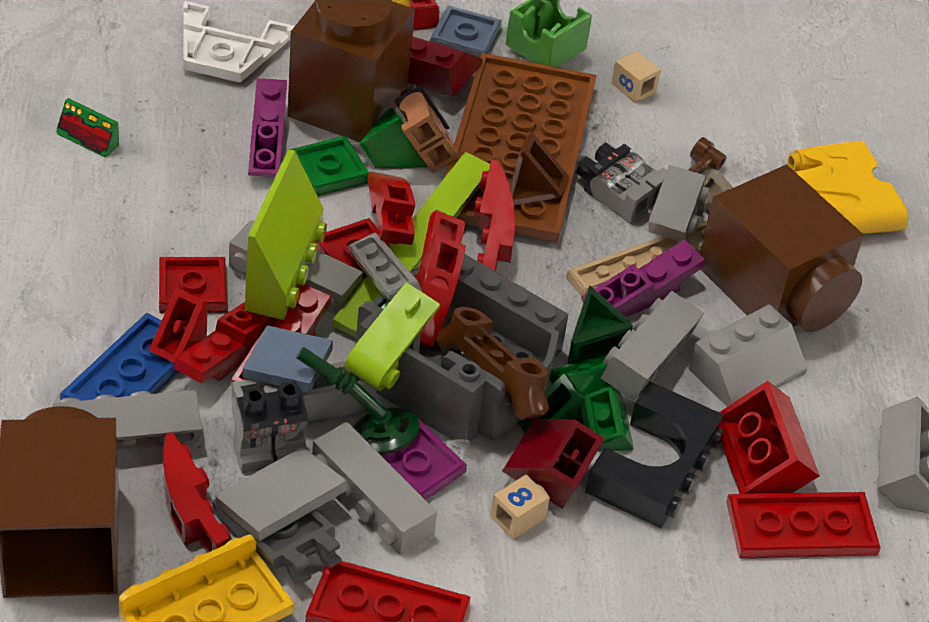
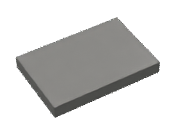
(281, 493)

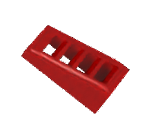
(425, 14)

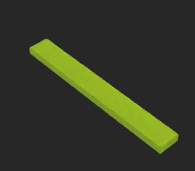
(448, 198)

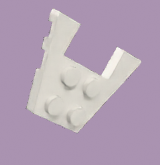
(225, 52)

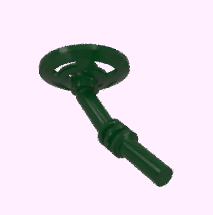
(382, 422)

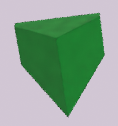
(388, 145)

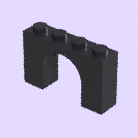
(655, 491)

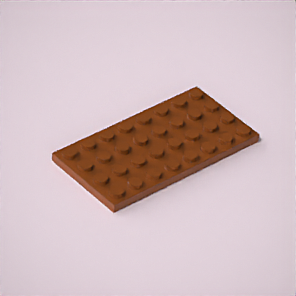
(505, 106)

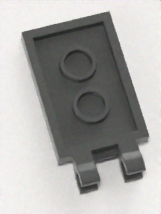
(293, 543)

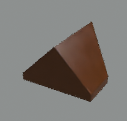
(536, 174)

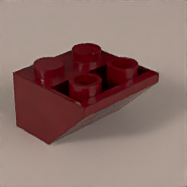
(554, 456)

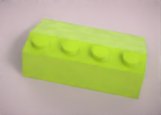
(283, 241)

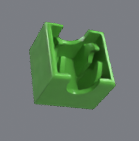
(545, 33)

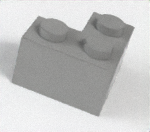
(679, 204)

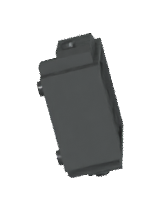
(450, 388)

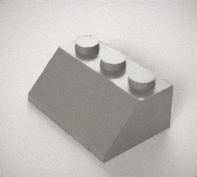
(747, 355)
(905, 455)

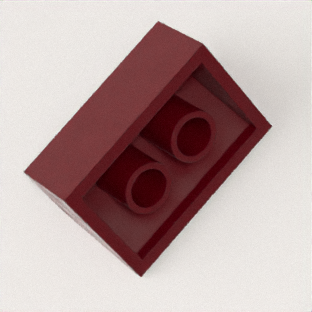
(440, 67)

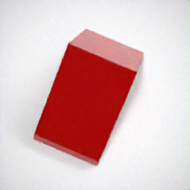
(181, 325)

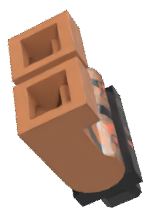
(426, 128)

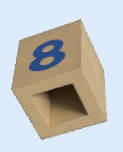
(636, 76)
(520, 506)

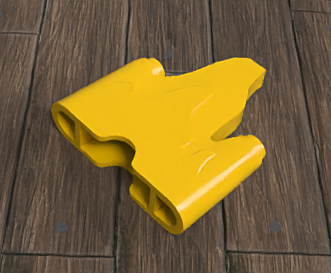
(846, 181)

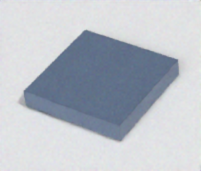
(466, 31)
(276, 362)

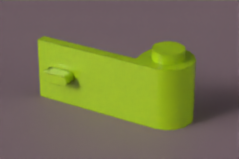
(379, 349)

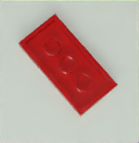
(802, 525)
(368, 595)

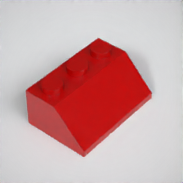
(766, 443)

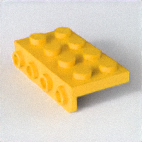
(213, 587)

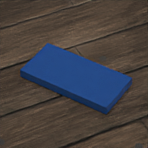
(125, 366)

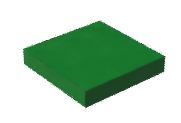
(332, 165)

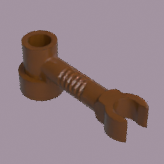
(706, 156)

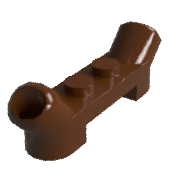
(522, 378)

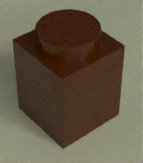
(349, 64)
(782, 248)
(59, 504)

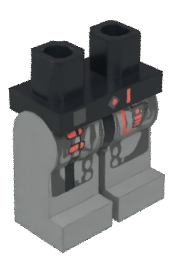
(621, 180)
(269, 422)

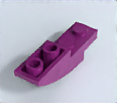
(267, 127)
(639, 288)

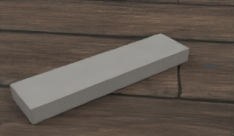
(381, 265)

